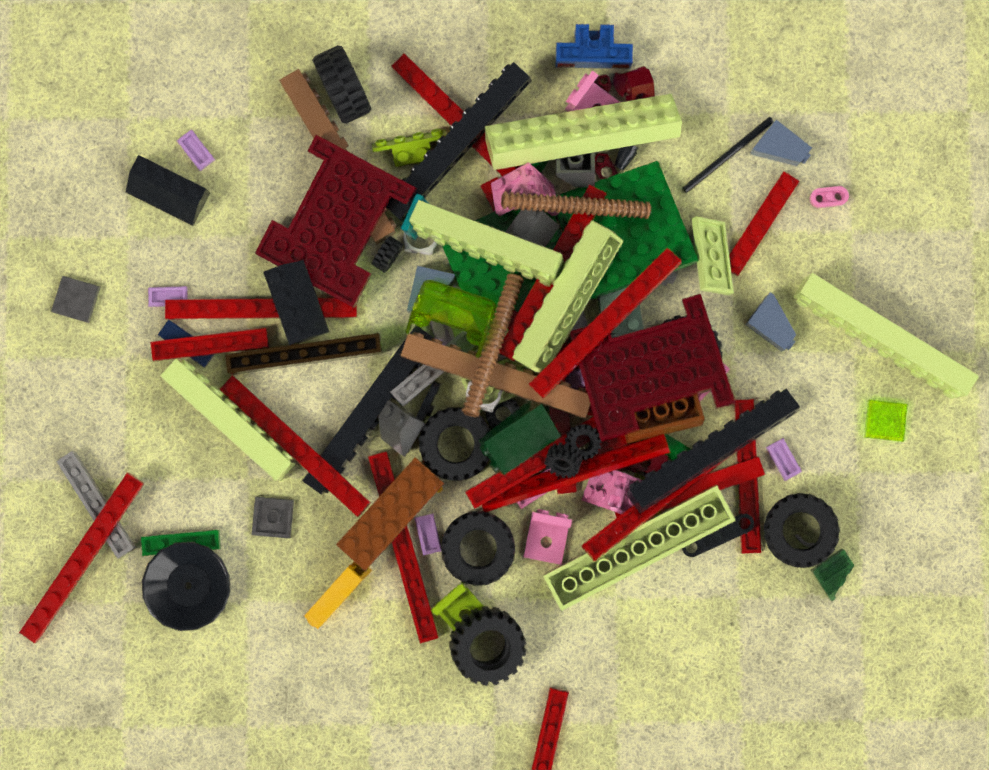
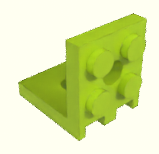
(454, 602)

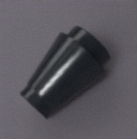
(625, 156)

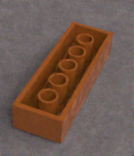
(390, 514)

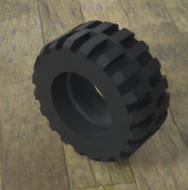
(342, 84)
(429, 444)
(828, 530)
(459, 567)
(504, 663)

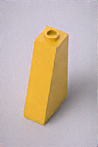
(336, 595)

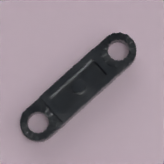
(427, 407)
(721, 536)

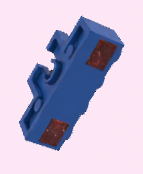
(594, 50)

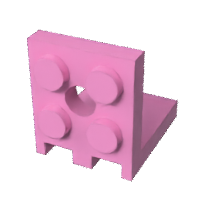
(588, 94)
(522, 180)
(614, 491)
(547, 525)

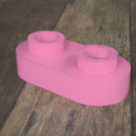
(828, 197)

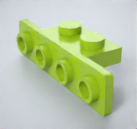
(409, 149)

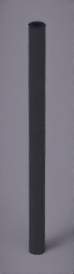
(728, 154)

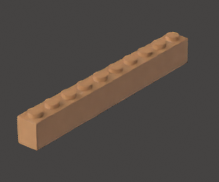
(318, 124)
(503, 377)

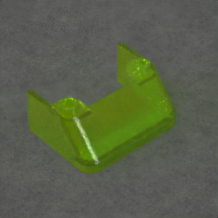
(454, 309)

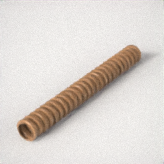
(576, 205)
(492, 345)

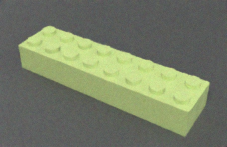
(487, 243)
(568, 297)
(227, 419)

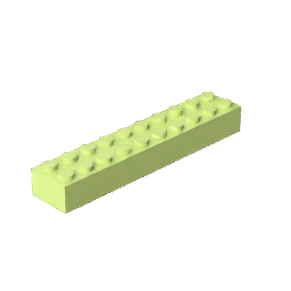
(583, 131)
(885, 337)
(644, 546)

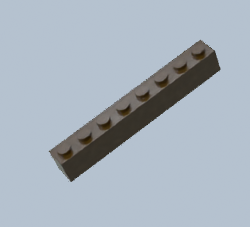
(303, 354)

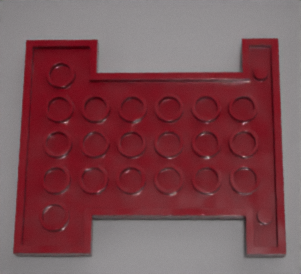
(335, 221)
(653, 369)

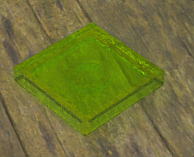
(885, 420)

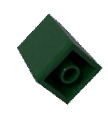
(518, 437)

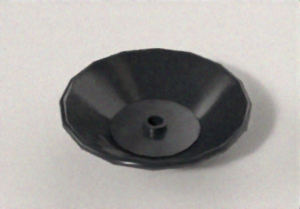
(166, 589)

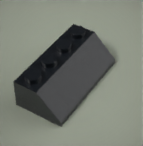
(166, 190)
(296, 302)

